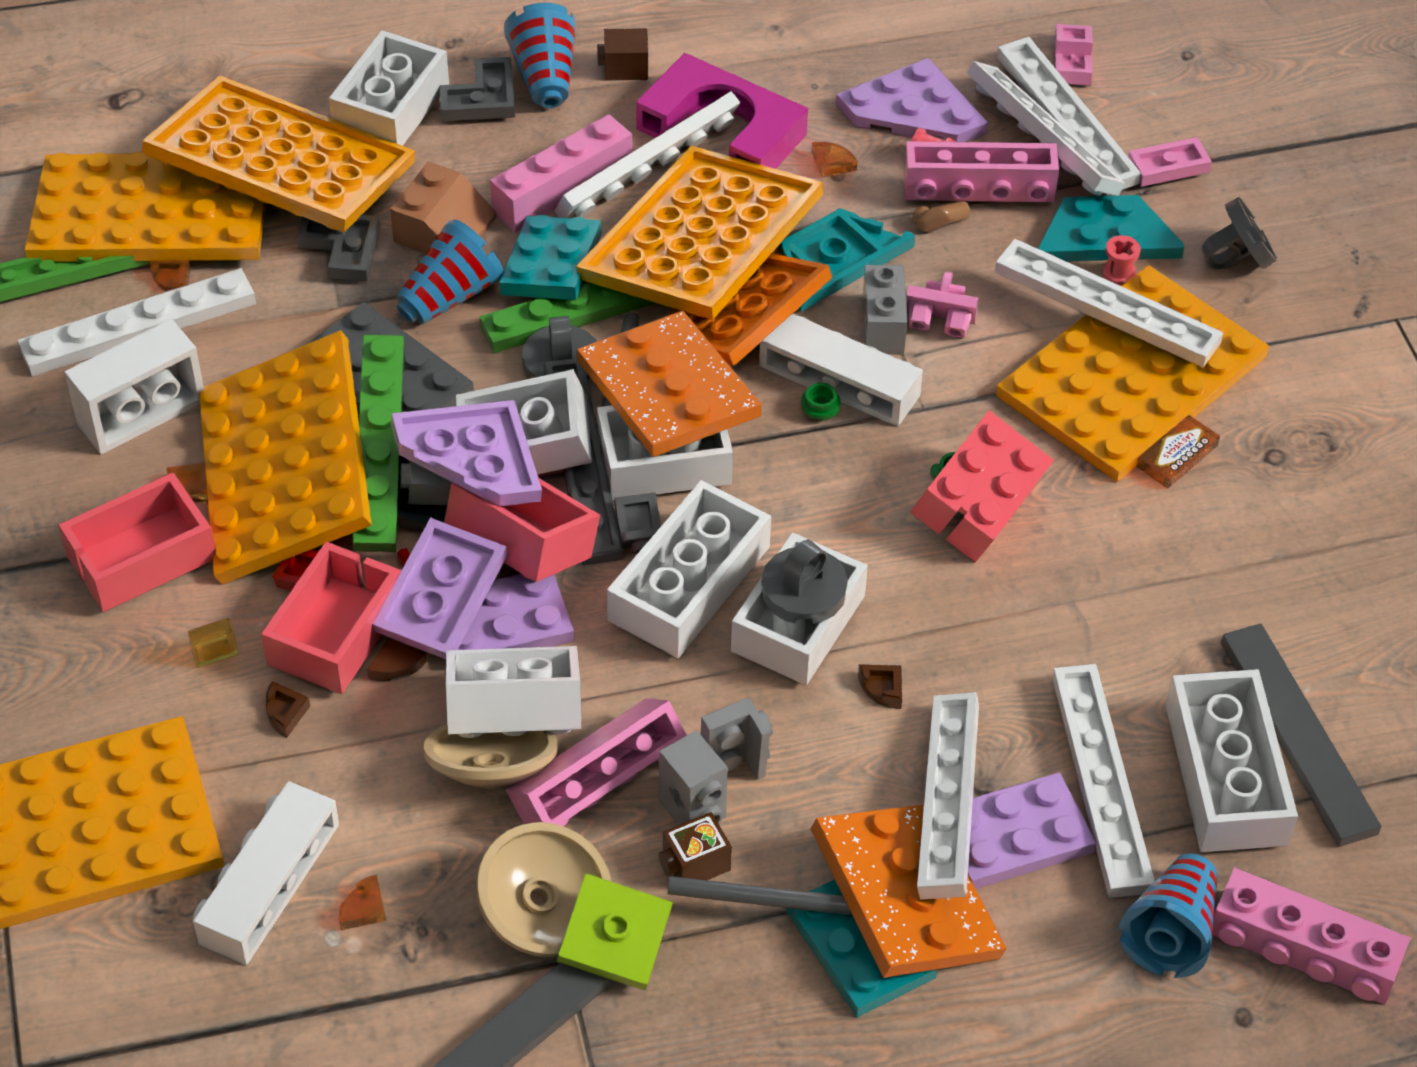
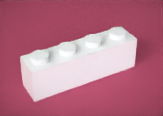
(856, 371)
(265, 872)

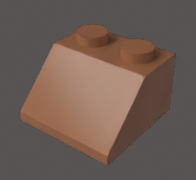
(434, 200)

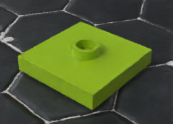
(615, 931)

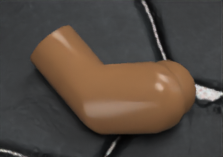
(937, 217)

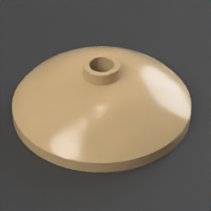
(491, 758)
(538, 861)

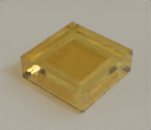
(213, 642)

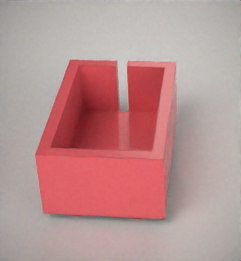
(984, 483)
(537, 535)
(138, 541)
(328, 618)

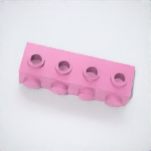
(980, 171)
(544, 178)
(597, 764)
(1309, 936)

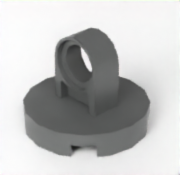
(1241, 237)
(553, 343)
(804, 584)

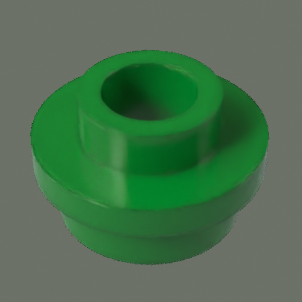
(820, 401)

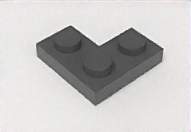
(486, 99)
(351, 250)

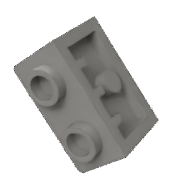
(739, 735)

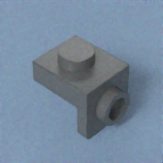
(637, 519)

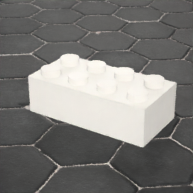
(688, 568)
(1230, 761)

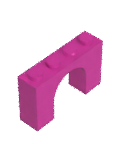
(692, 84)

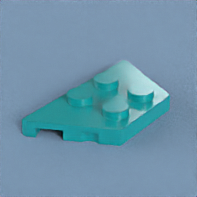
(1088, 222)
(846, 246)

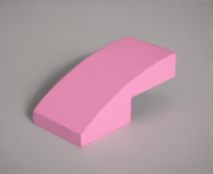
(1073, 53)

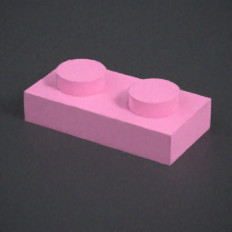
(1170, 161)

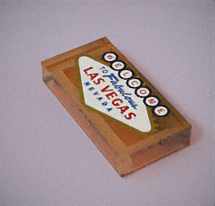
(1178, 451)

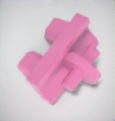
(942, 301)

